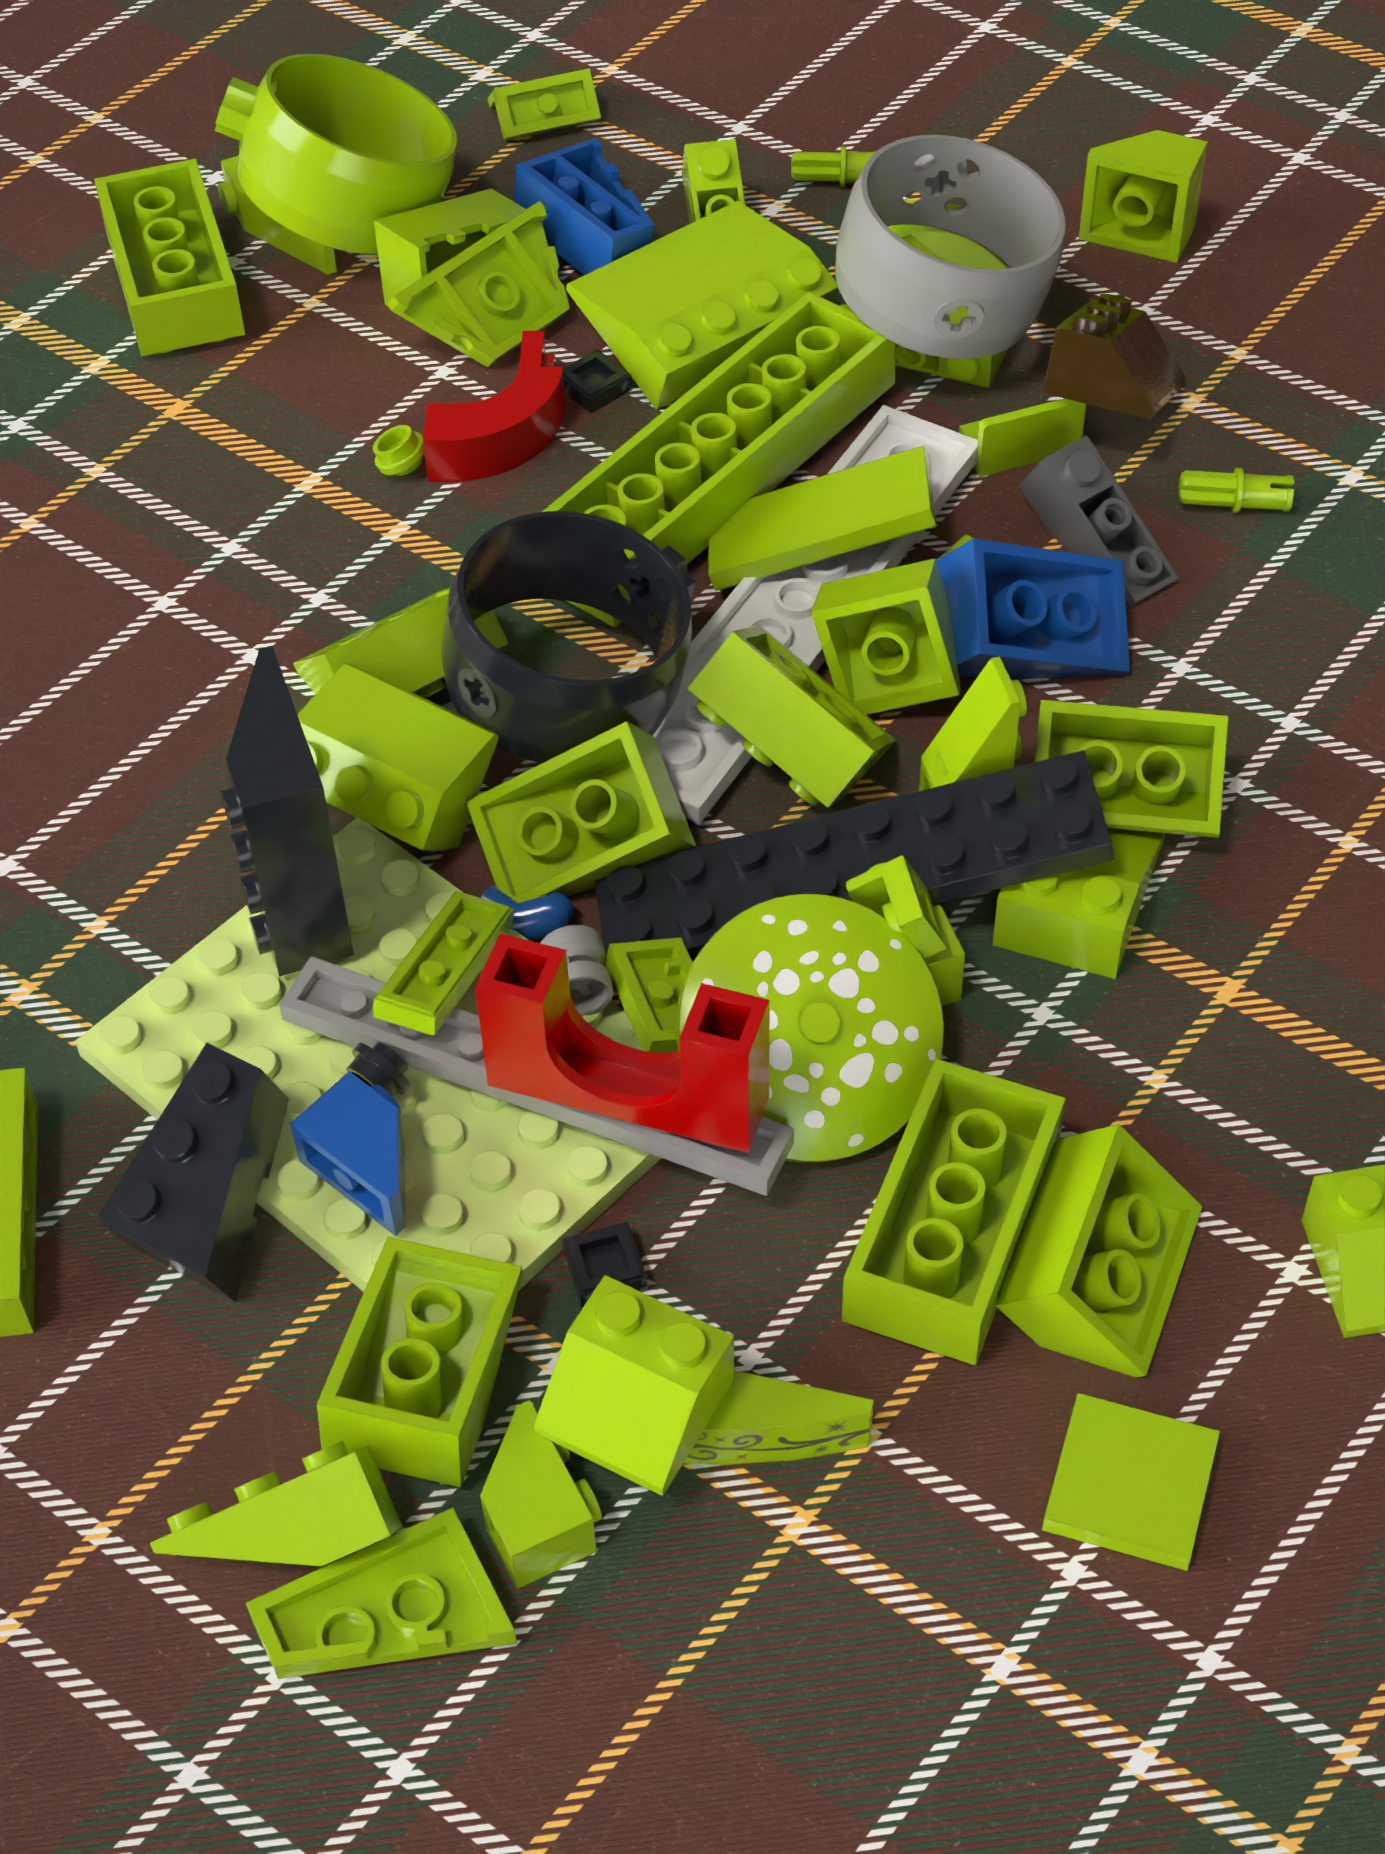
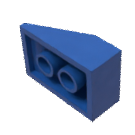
(1036, 611)

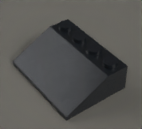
(283, 828)

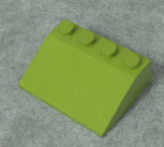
(697, 297)

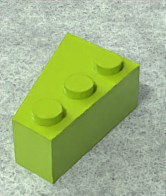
(428, 236)

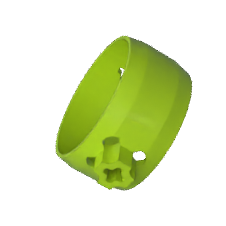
(337, 147)

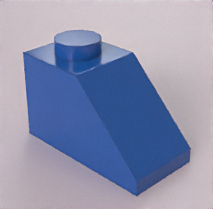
(357, 1147)

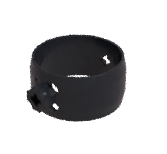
(580, 562)

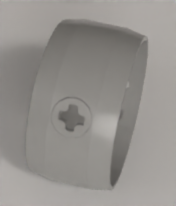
(908, 291)

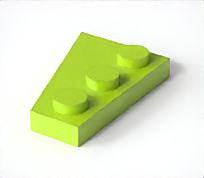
(385, 1605)

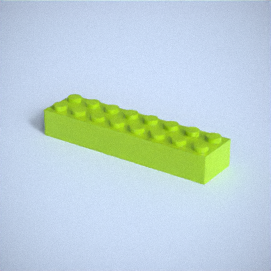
(739, 430)

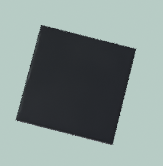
(595, 381)
(601, 1253)

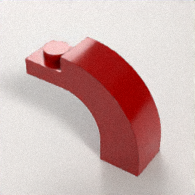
(500, 431)

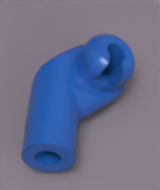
(536, 916)

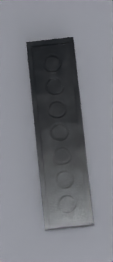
(953, 835)

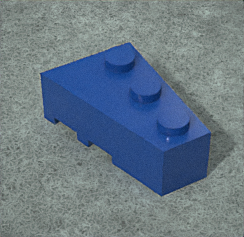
(585, 205)

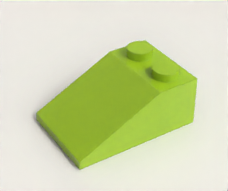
(581, 816)
(1084, 913)
(420, 1360)

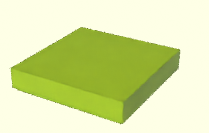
(1131, 1481)

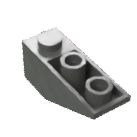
(1093, 516)

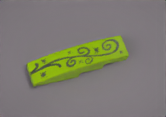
(781, 1422)

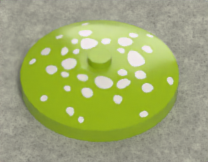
(847, 1017)

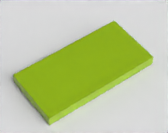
(824, 518)

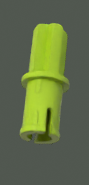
(829, 165)
(1236, 490)

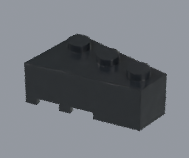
(201, 1172)

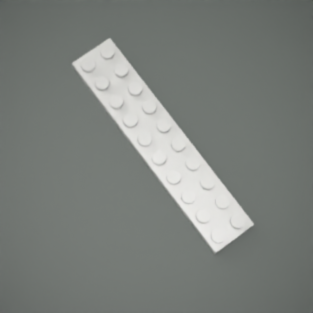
(709, 757)

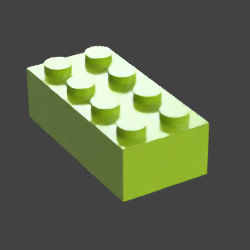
(169, 257)
(952, 1211)

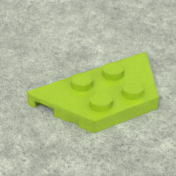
(490, 291)

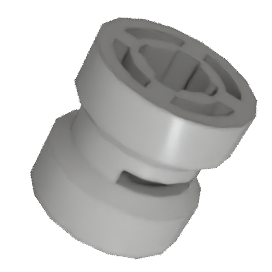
(588, 978)

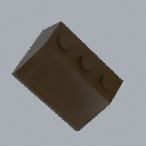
(1112, 359)

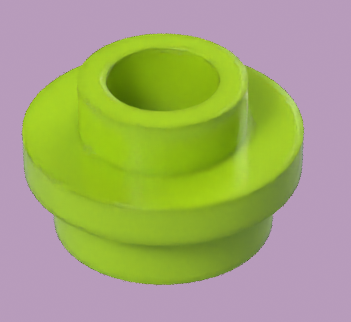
(398, 451)

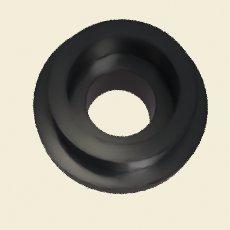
(379, 1067)

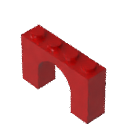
(547, 1051)

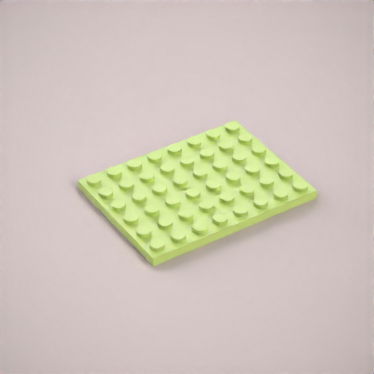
(476, 1167)

